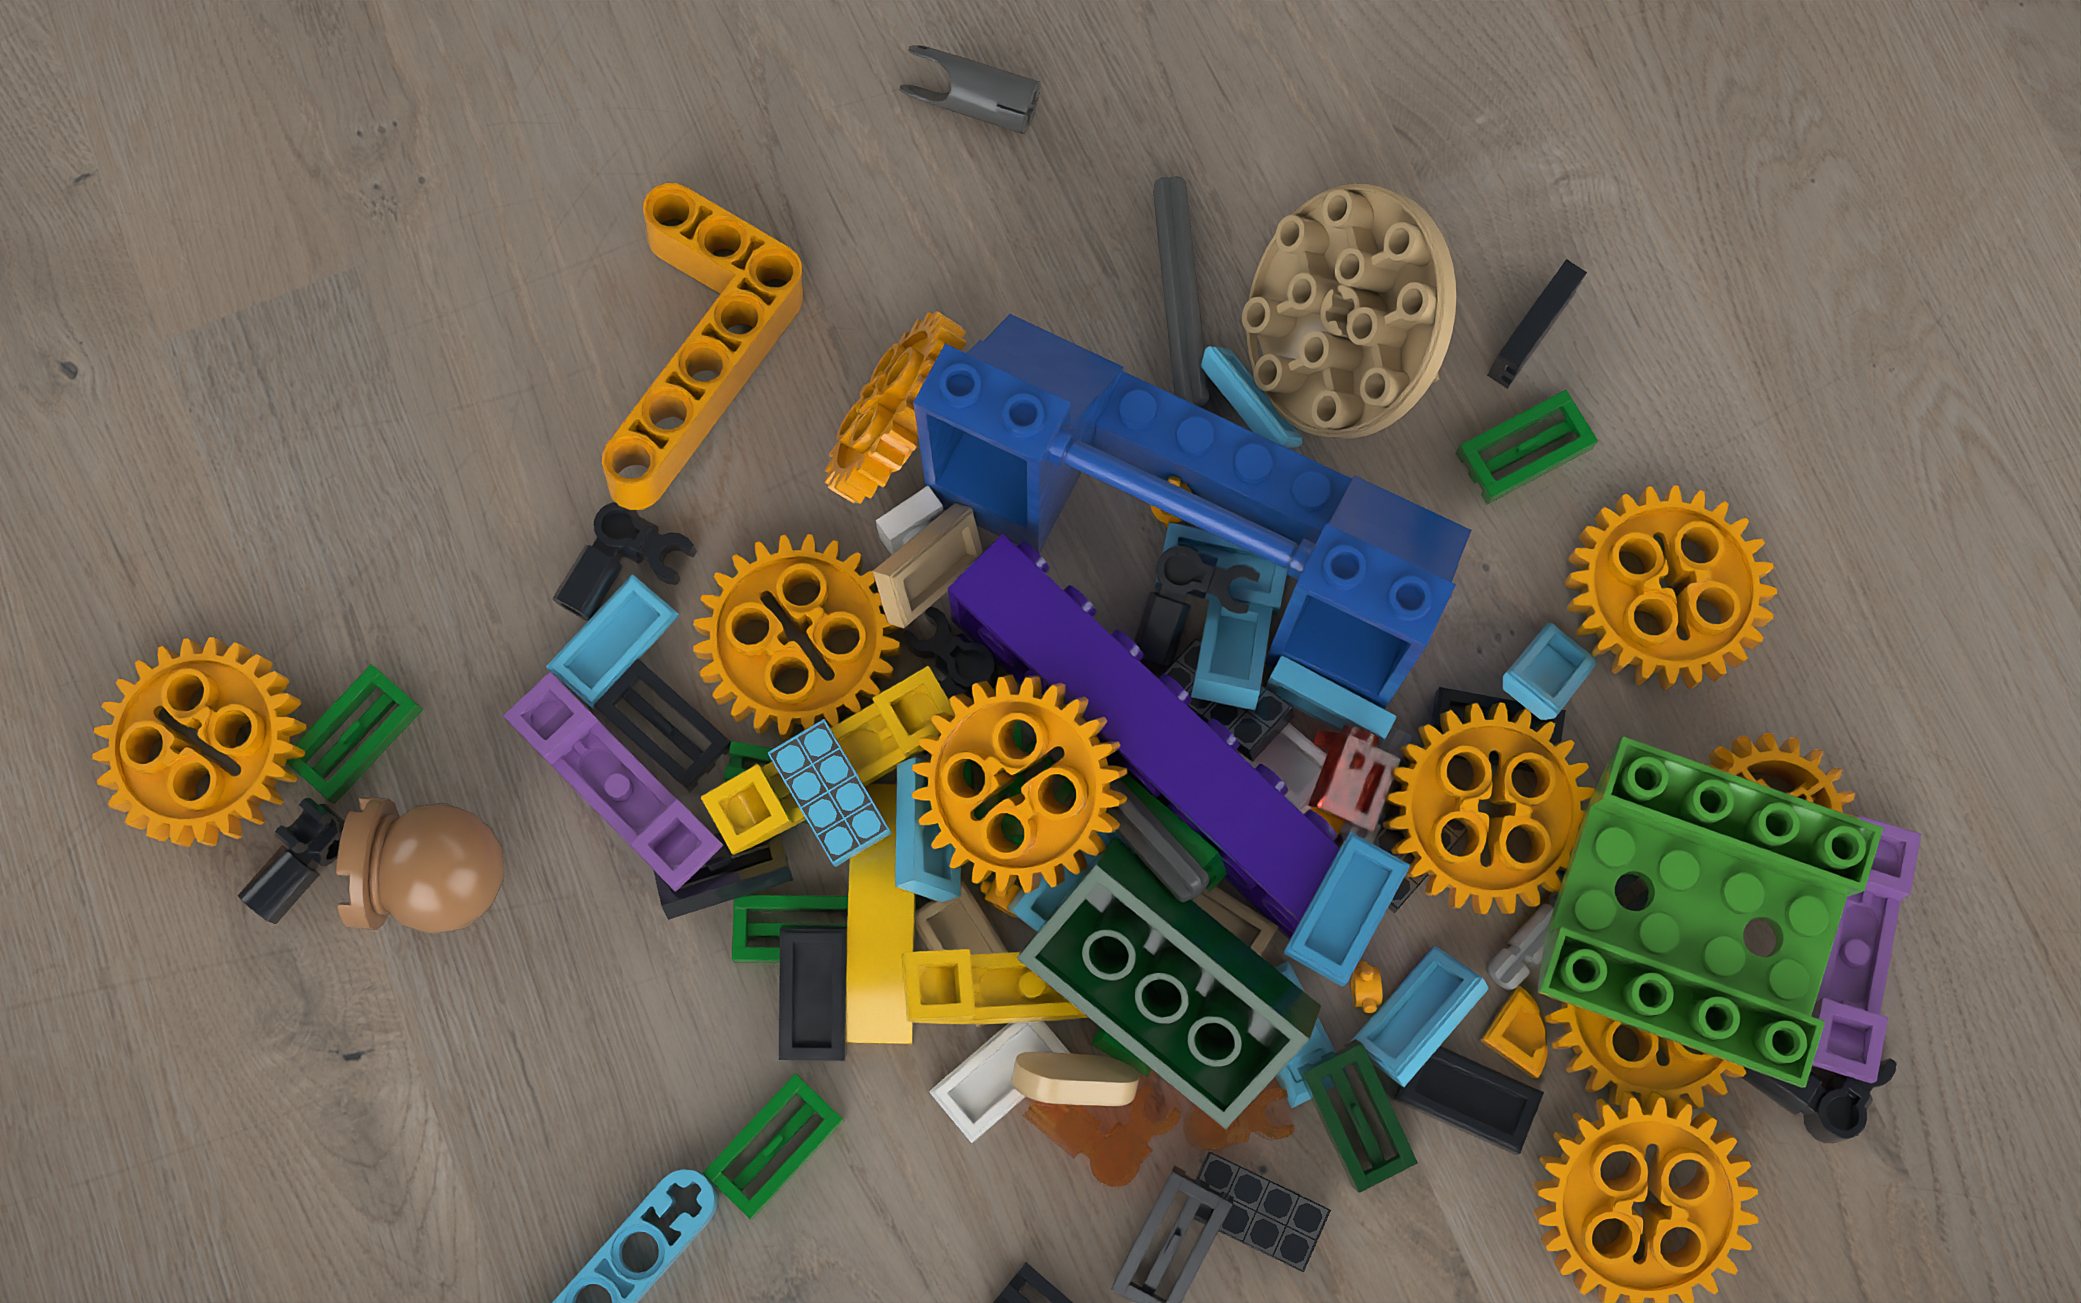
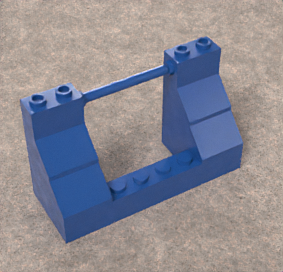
(1034, 411)

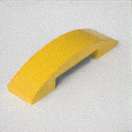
(874, 740)
(877, 935)
(978, 990)

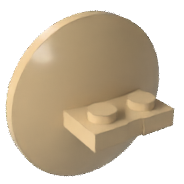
(1351, 311)

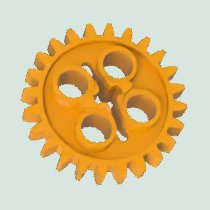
(882, 424)
(1726, 580)
(753, 669)
(163, 791)
(1430, 801)
(1051, 831)
(1682, 1075)
(1705, 1206)

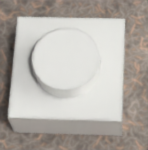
(908, 519)

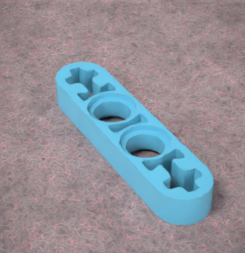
(607, 1264)

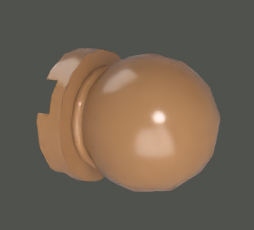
(425, 869)

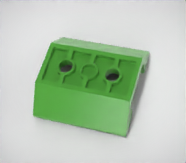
(1712, 862)

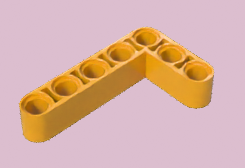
(710, 344)

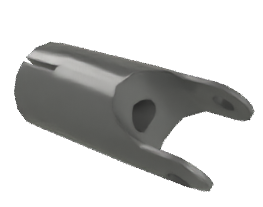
(980, 91)

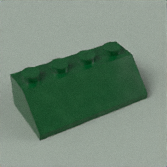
(1171, 984)

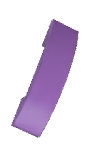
(613, 781)
(1860, 961)

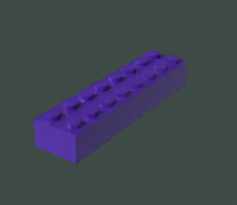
(1189, 765)

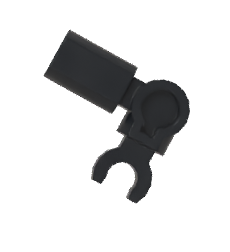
(619, 535)
(1184, 572)
(955, 657)
(291, 870)
(1828, 1112)

